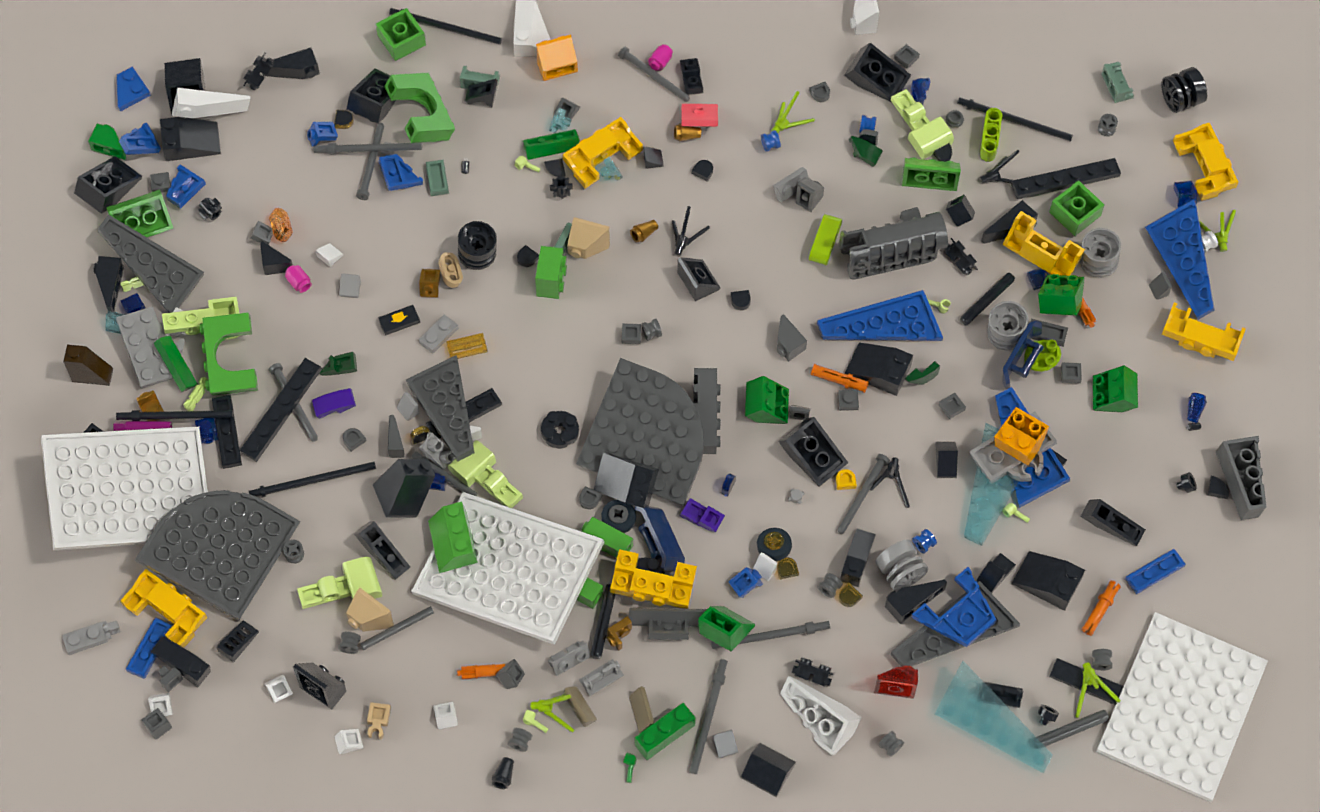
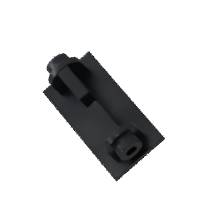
(254, 77)
(966, 262)
(821, 673)
(1009, 695)

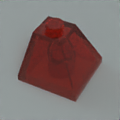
(898, 682)

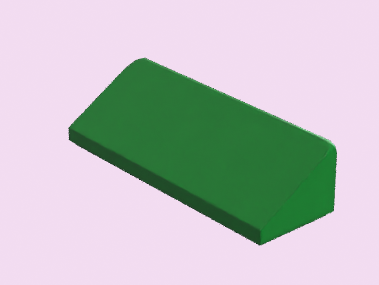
(550, 144)
(175, 363)

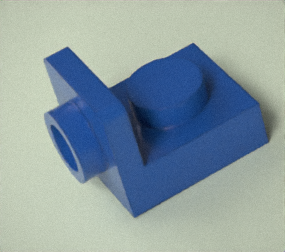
(321, 132)
(746, 581)

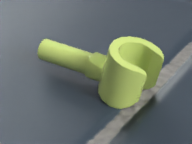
(521, 161)
(941, 308)
(1011, 509)
(528, 719)

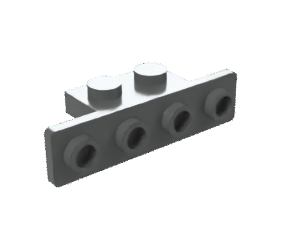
(666, 622)

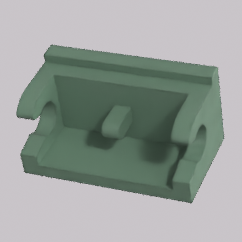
(470, 78)
(1116, 82)

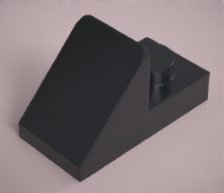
(483, 92)
(996, 572)

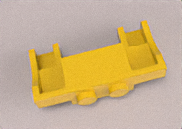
(600, 146)
(1211, 159)
(1041, 250)
(1201, 336)
(652, 586)
(169, 603)

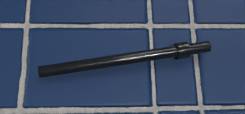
(136, 415)

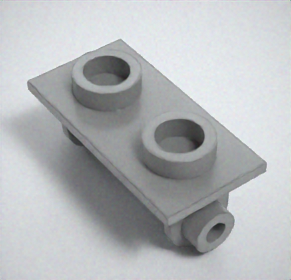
(576, 654)
(601, 677)

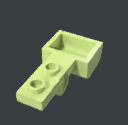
(925, 134)
(190, 320)
(478, 469)
(358, 574)

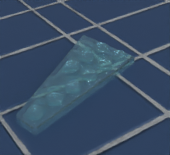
(987, 499)
(983, 714)

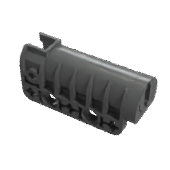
(894, 245)

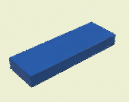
(1155, 571)
(143, 658)

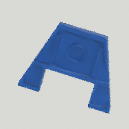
(966, 619)

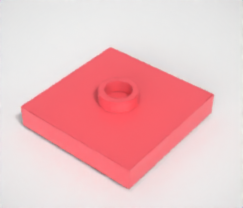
(700, 115)

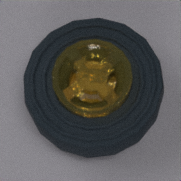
(771, 537)

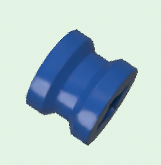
(867, 123)
(770, 141)
(924, 541)

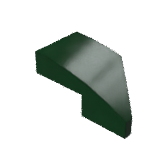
(865, 151)
(340, 364)
(927, 375)

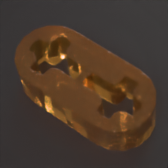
(283, 224)

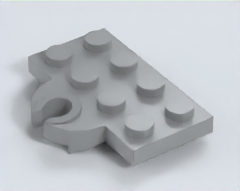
(139, 333)
(997, 463)

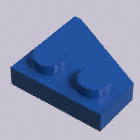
(130, 88)
(140, 141)
(397, 173)
(184, 186)

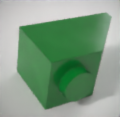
(106, 141)

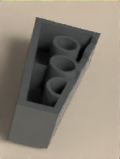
(705, 400)
(1243, 475)

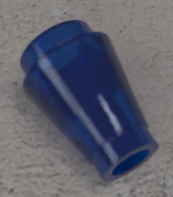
(1196, 405)

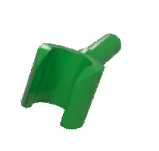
(630, 760)

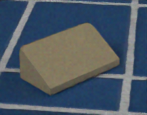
(580, 706)
(641, 709)

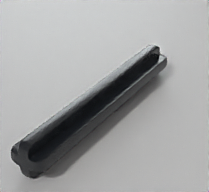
(987, 299)
(602, 623)

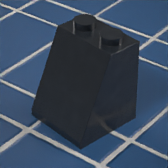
(185, 75)
(404, 487)

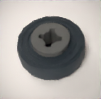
(622, 523)

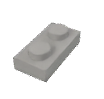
(788, 185)
(438, 334)

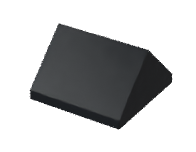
(697, 277)
(767, 769)

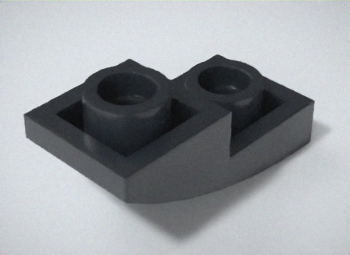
(691, 76)

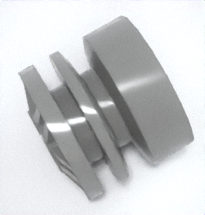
(1100, 253)
(1007, 324)
(901, 565)

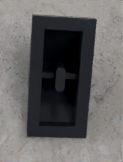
(273, 260)
(946, 459)

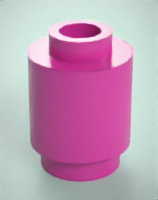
(660, 57)
(298, 278)

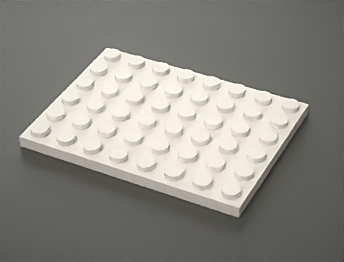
(118, 483)
(524, 570)
(1182, 707)

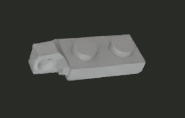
(90, 636)

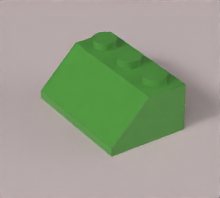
(931, 174)
(143, 214)
(452, 538)

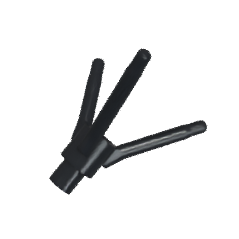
(994, 173)
(681, 240)
(893, 472)

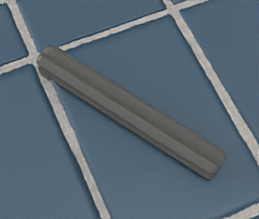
(1074, 728)

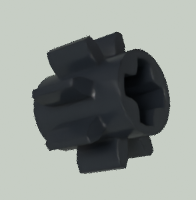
(561, 187)
(210, 208)

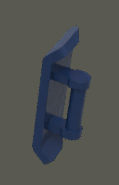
(1033, 329)
(663, 536)

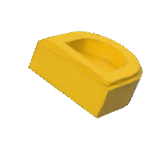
(845, 480)

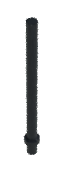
(453, 28)
(970, 104)
(262, 491)

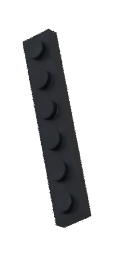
(1065, 178)
(280, 409)

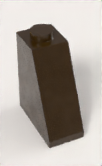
(86, 366)

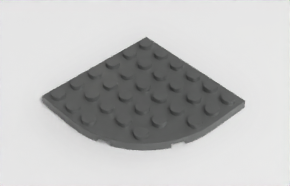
(650, 423)
(219, 547)

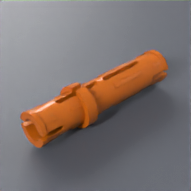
(839, 378)
(1101, 607)

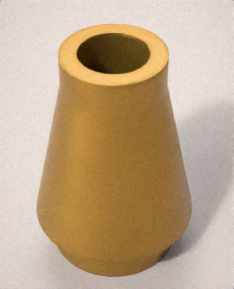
(686, 132)
(643, 231)

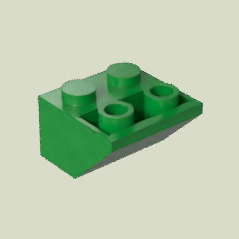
(1061, 294)
(1115, 390)
(766, 401)
(724, 626)

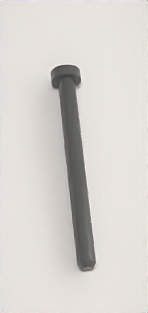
(624, 53)
(363, 193)
(276, 369)
(881, 461)

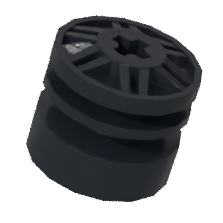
(1184, 89)
(477, 236)

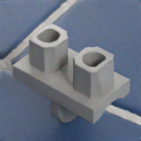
(436, 451)

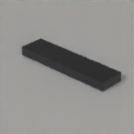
(476, 408)
(227, 433)
(1073, 676)

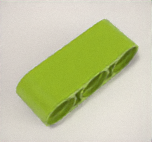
(990, 141)
(825, 239)

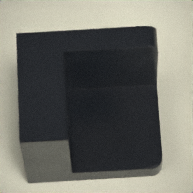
(960, 210)

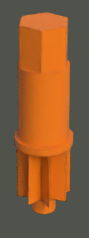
(1086, 314)
(475, 671)

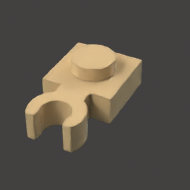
(378, 717)

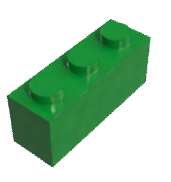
(665, 731)

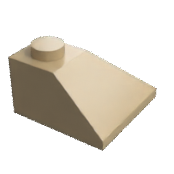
(587, 238)
(368, 613)

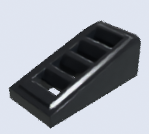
(233, 655)

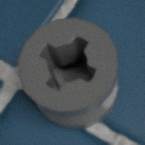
(1107, 124)
(651, 329)
(293, 546)
(830, 585)
(349, 642)
(1102, 659)
(520, 739)
(891, 743)

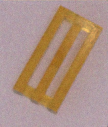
(467, 343)

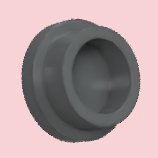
(954, 118)

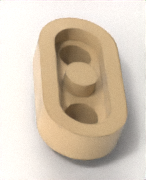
(450, 273)

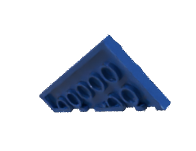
(1182, 248)
(894, 319)
(1053, 473)

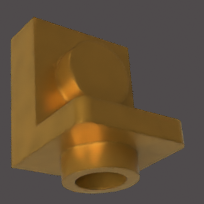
(429, 283)
(149, 403)
(618, 630)

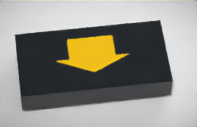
(399, 320)

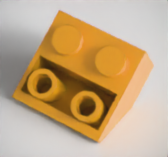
(556, 57)
(1021, 436)

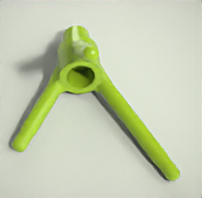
(782, 123)
(1222, 236)
(1091, 678)
(547, 705)

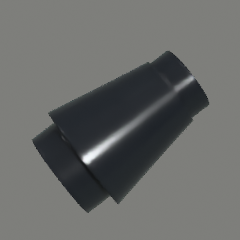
(503, 775)

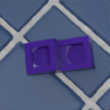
(334, 401)
(700, 515)

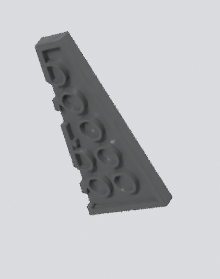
(157, 268)
(443, 400)
(929, 644)

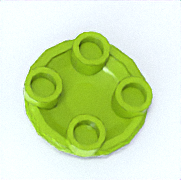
(1047, 358)

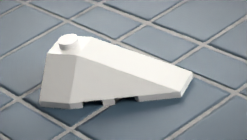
(865, 17)
(528, 28)
(200, 103)
(826, 718)

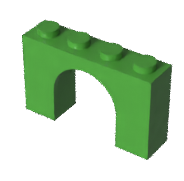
(423, 90)
(215, 331)
(613, 541)

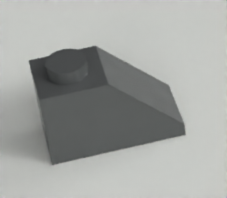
(809, 194)
(790, 340)

